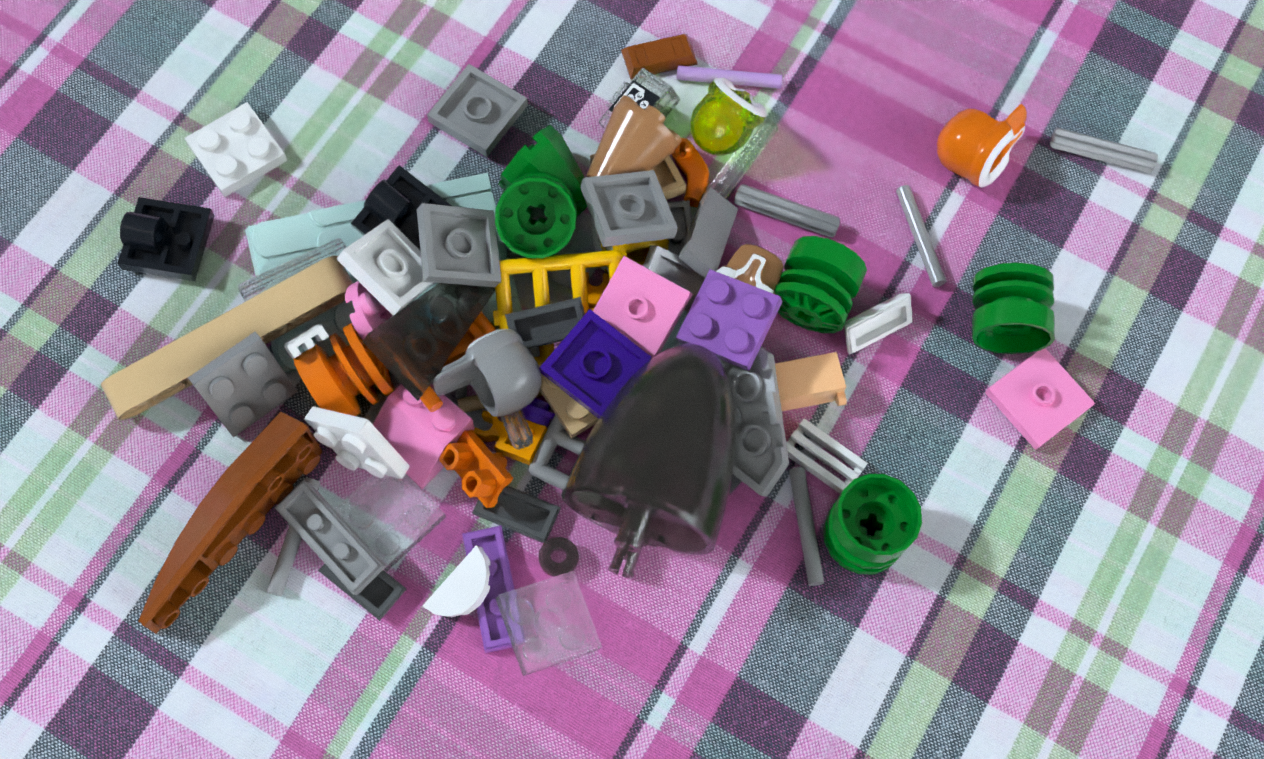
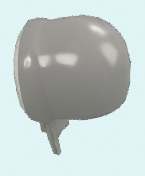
(498, 370)

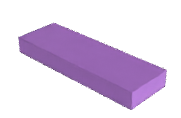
(500, 581)

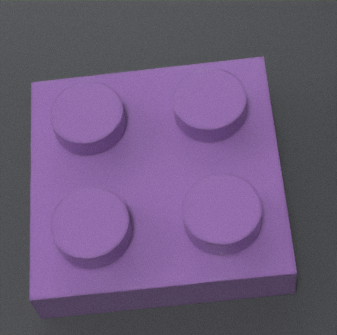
(730, 319)

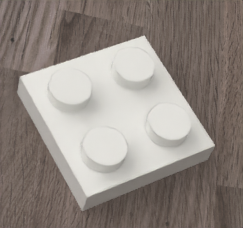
(236, 149)
(386, 266)
(356, 443)

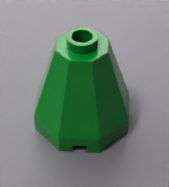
(549, 156)

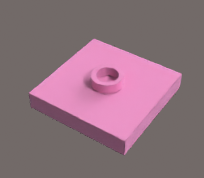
(642, 305)
(1039, 398)

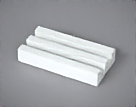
(304, 339)
(831, 445)

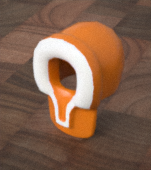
(978, 144)

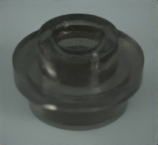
(552, 568)

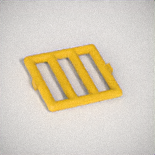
(538, 267)

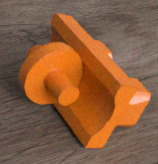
(481, 470)

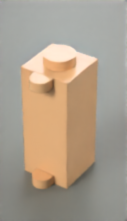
(810, 381)

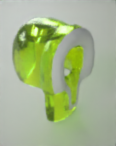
(725, 118)

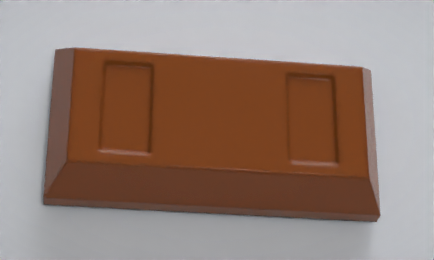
(659, 55)

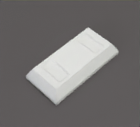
(878, 322)

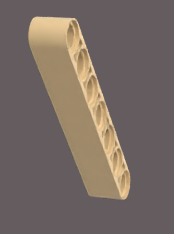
(267, 314)

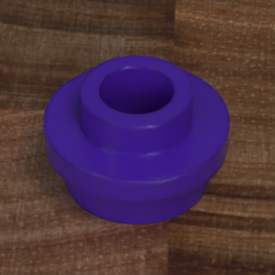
(538, 412)

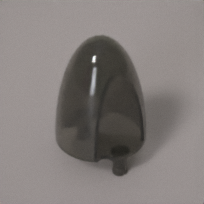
(660, 458)

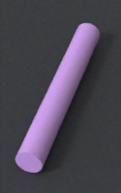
(736, 77)

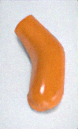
(695, 170)

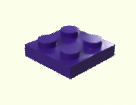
(593, 363)

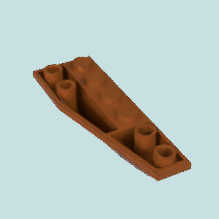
(230, 512)

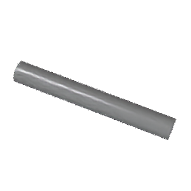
(921, 236)
(806, 526)
(286, 556)

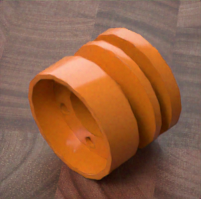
(340, 377)

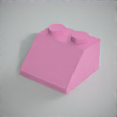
(420, 434)

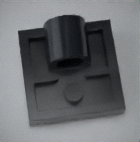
(397, 201)
(164, 238)

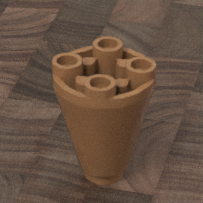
(633, 140)

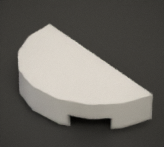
(463, 588)

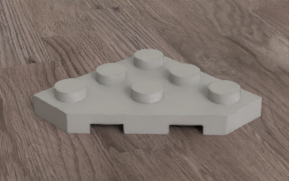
(760, 432)

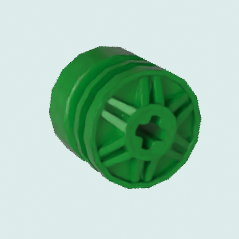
(540, 236)
(819, 284)
(1013, 308)
(888, 512)

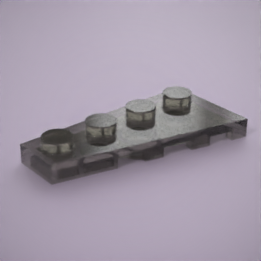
(426, 332)

